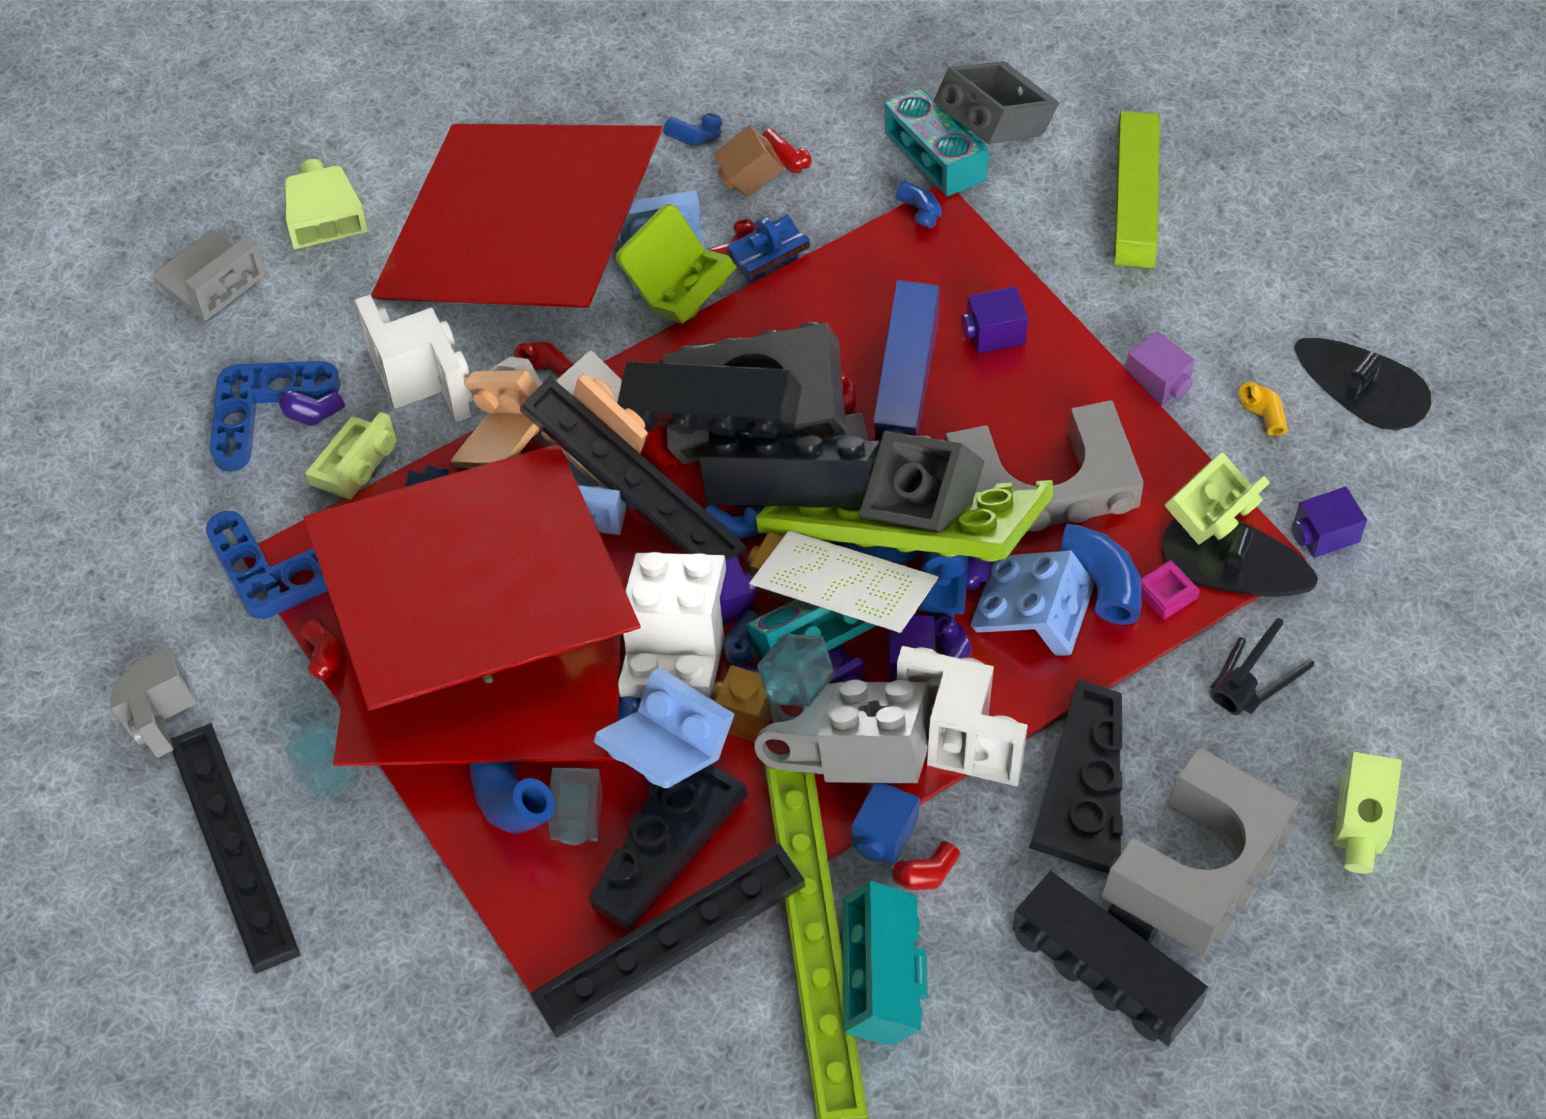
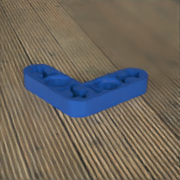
(256, 390)
(262, 576)

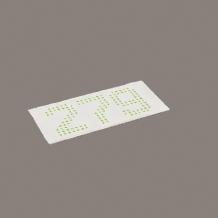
(844, 581)

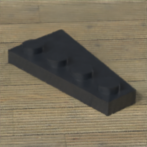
(1083, 793)
(663, 842)

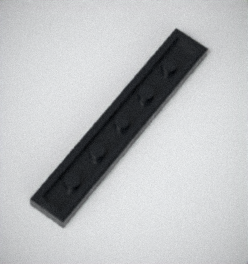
(629, 472)
(234, 849)
(667, 940)

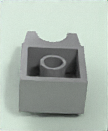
(855, 733)

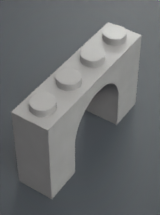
(1107, 472)
(1194, 902)

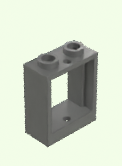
(989, 102)

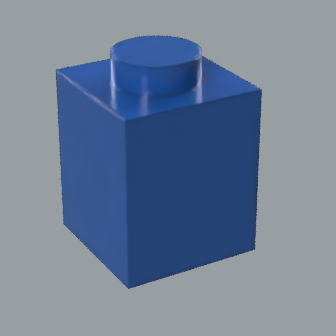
(884, 823)

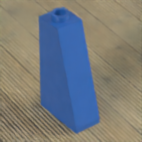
(907, 359)

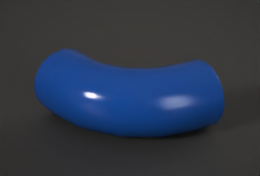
(1111, 570)
(506, 801)

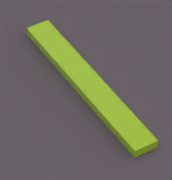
(816, 948)

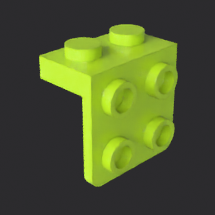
(672, 266)

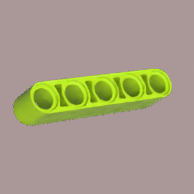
(1137, 189)

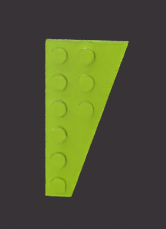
(983, 530)

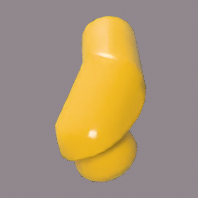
(1264, 404)

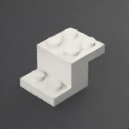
(415, 357)
(678, 618)
(960, 729)

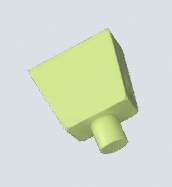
(321, 205)
(1366, 809)

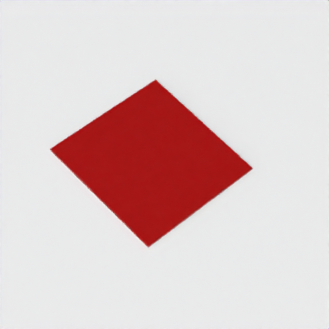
(518, 214)
(468, 576)
(524, 715)

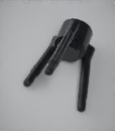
(1236, 688)

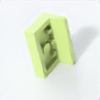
(352, 456)
(1214, 498)

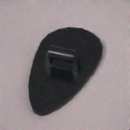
(1366, 382)
(1239, 562)

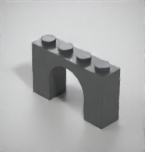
(808, 353)

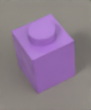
(1161, 368)

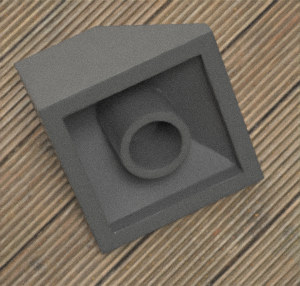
(921, 482)

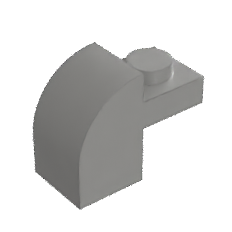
(149, 696)

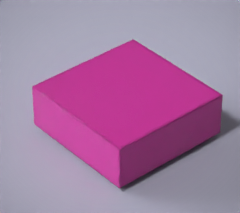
(1168, 590)

